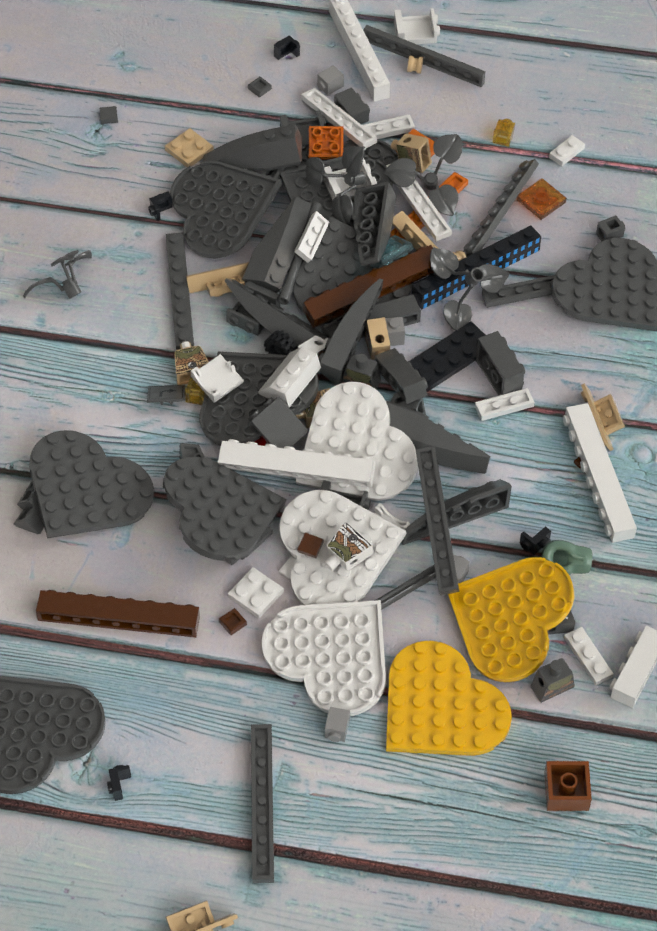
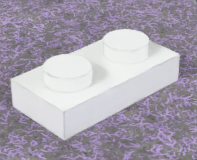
(566, 150)

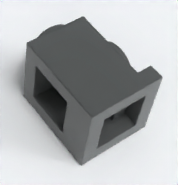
(610, 228)

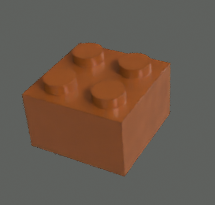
(567, 786)

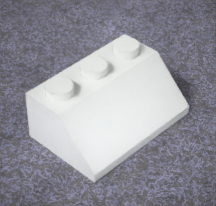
(292, 376)

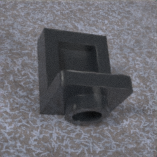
(286, 46)
(160, 203)
(536, 543)
(116, 774)

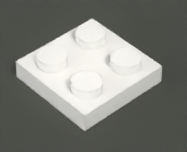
(255, 592)

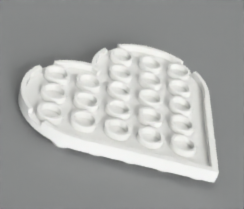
(357, 422)
(322, 515)
(331, 650)

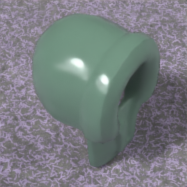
(571, 557)

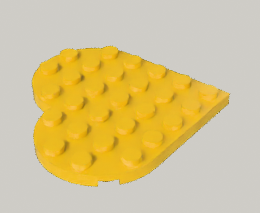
(509, 616)
(439, 705)

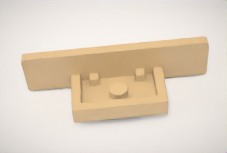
(411, 231)
(214, 280)
(605, 415)
(197, 919)

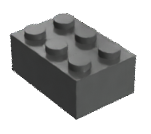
(499, 364)

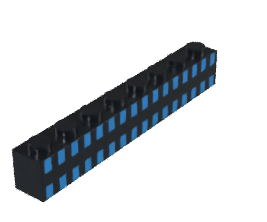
(500, 254)

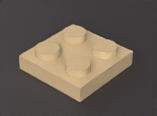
(188, 148)

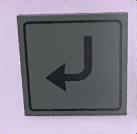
(166, 393)

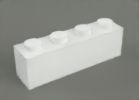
(637, 669)

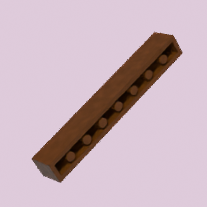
(395, 276)
(118, 613)

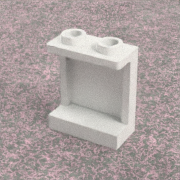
(417, 29)
(337, 184)

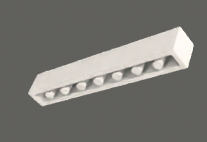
(360, 49)
(297, 463)
(600, 473)

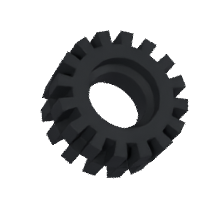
(280, 343)

